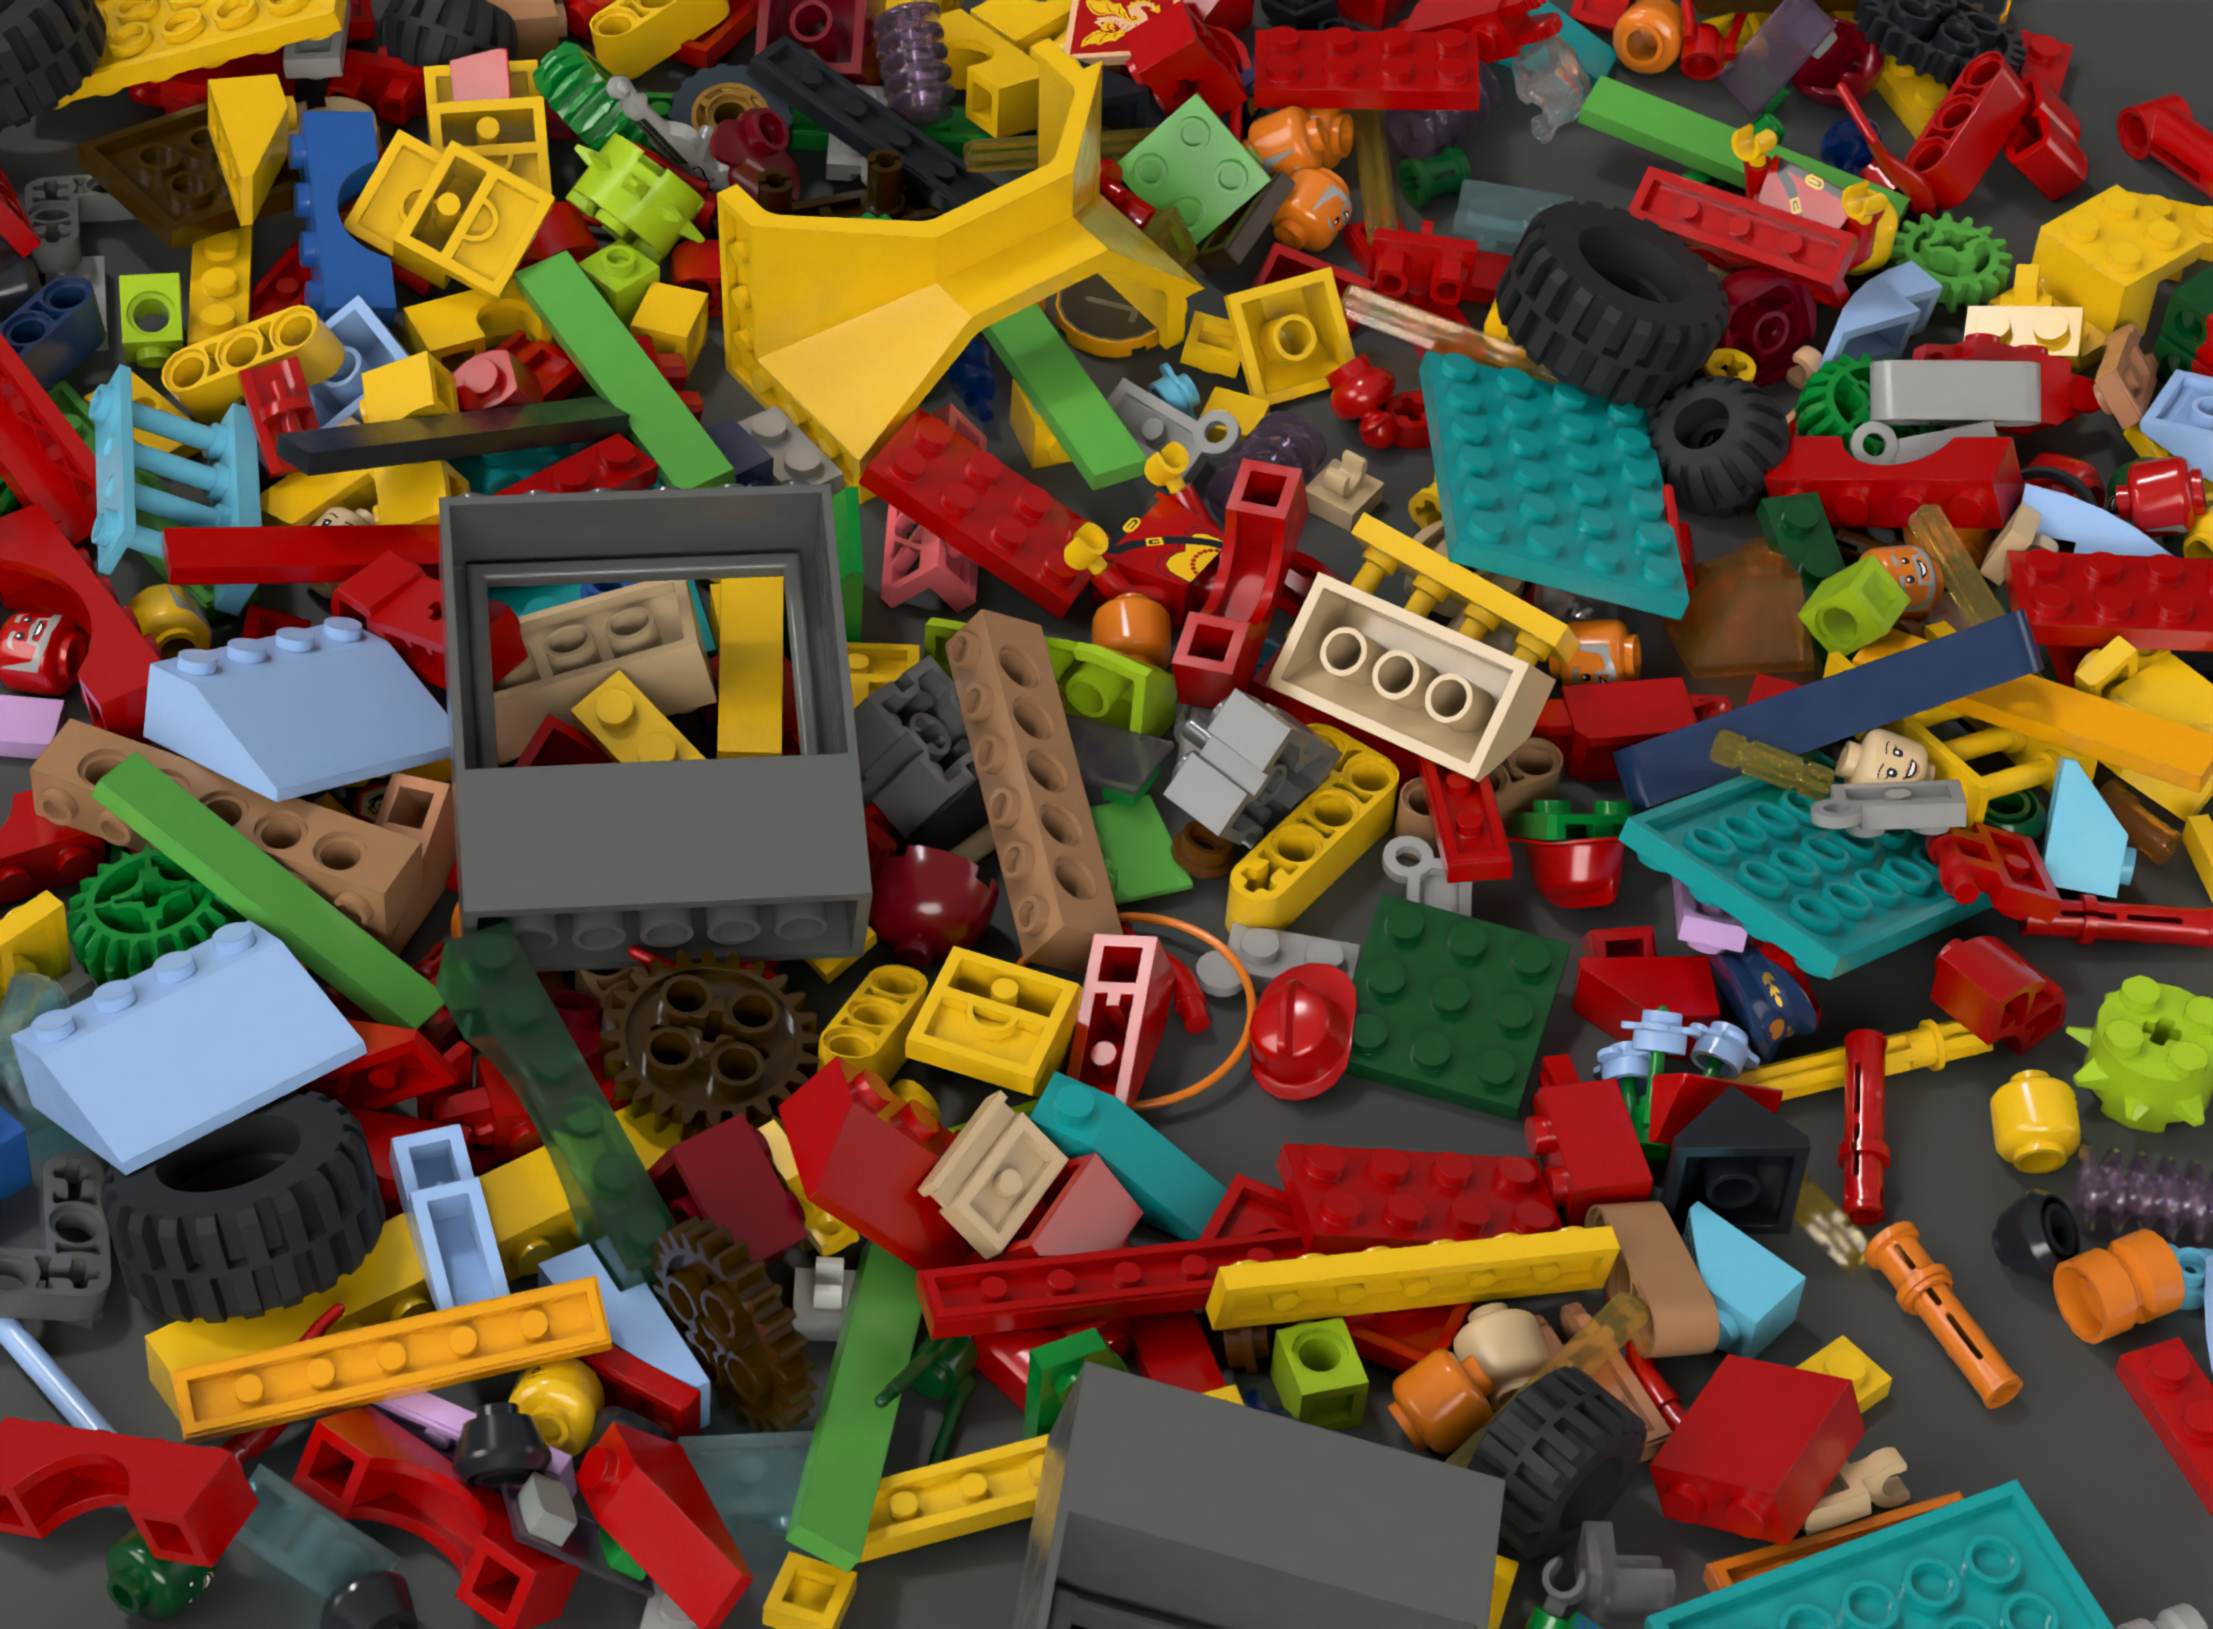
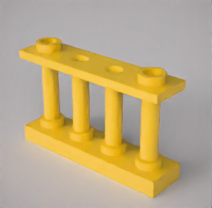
(1440, 579)
(2034, 758)

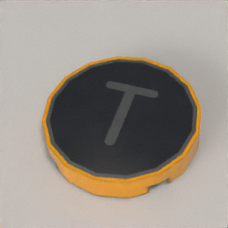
(1102, 320)

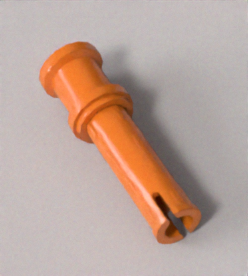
(1926, 1291)

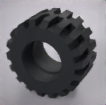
(1563, 1459)

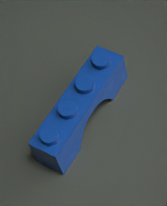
(334, 164)

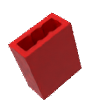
(1757, 1449)

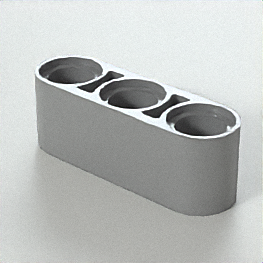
(1955, 392)

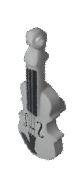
(675, 140)

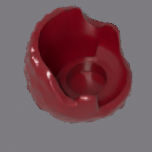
(1846, 61)

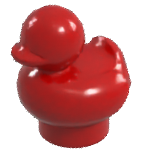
(1362, 394)

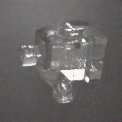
(1553, 80)

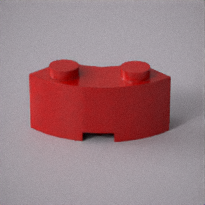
(1997, 993)

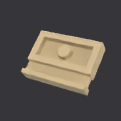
(993, 1175)

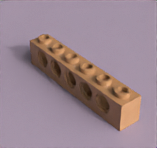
(1032, 790)
(347, 861)

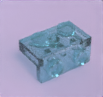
(1498, 212)
(751, 1475)

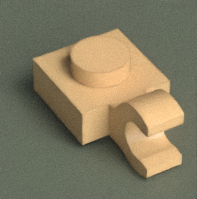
(1856, 1486)

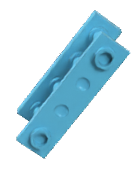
(228, 480)

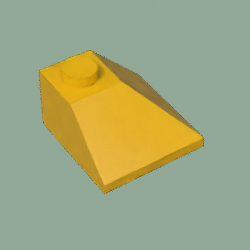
(1290, 335)
(2177, 694)

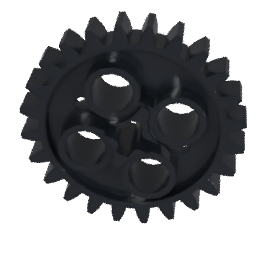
(1937, 34)

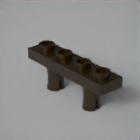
(882, 195)

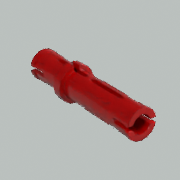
(2143, 923)
(1863, 1152)

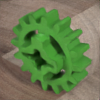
(1956, 256)

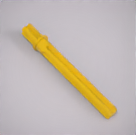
(1926, 1046)

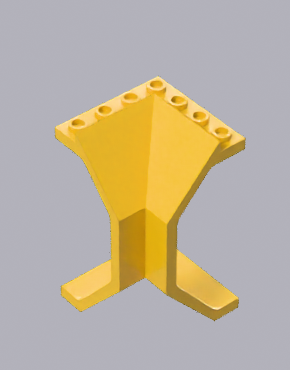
(866, 315)

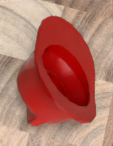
(1576, 871)
(1303, 1031)

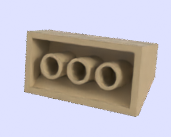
(578, 645)
(1409, 679)

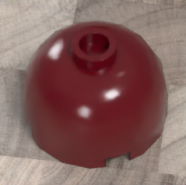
(1767, 320)
(929, 903)

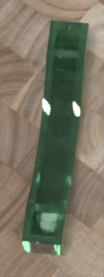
(517, 1027)

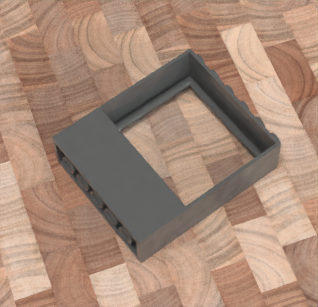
(657, 851)
(1244, 1519)

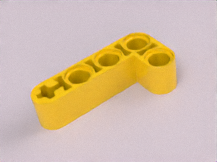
(1316, 839)

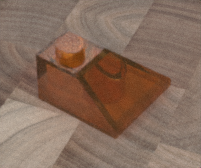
(1744, 620)

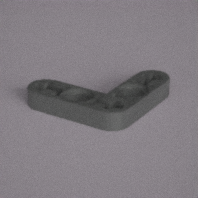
(56, 210)
(59, 1260)

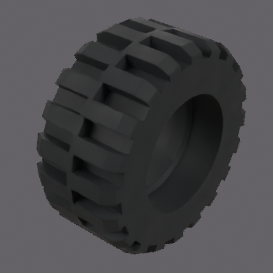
(45, 54)
(1611, 303)
(248, 1213)

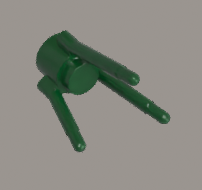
(938, 1370)

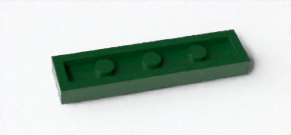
(1802, 533)

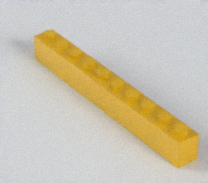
(529, 1227)

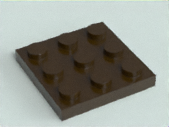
(173, 177)

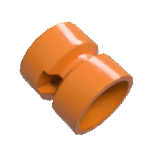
(2119, 1286)

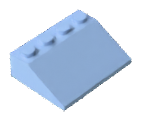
(296, 710)
(183, 1047)

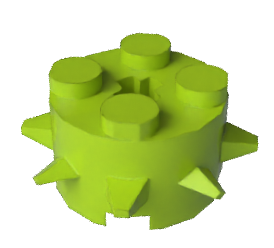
(636, 198)
(2149, 1055)

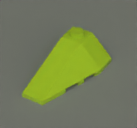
(1095, 680)

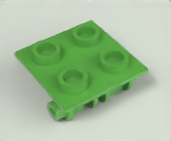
(1195, 167)
(1137, 851)

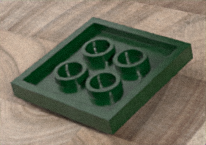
(1453, 1005)

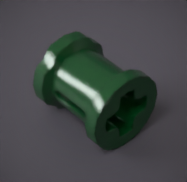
(1412, 168)

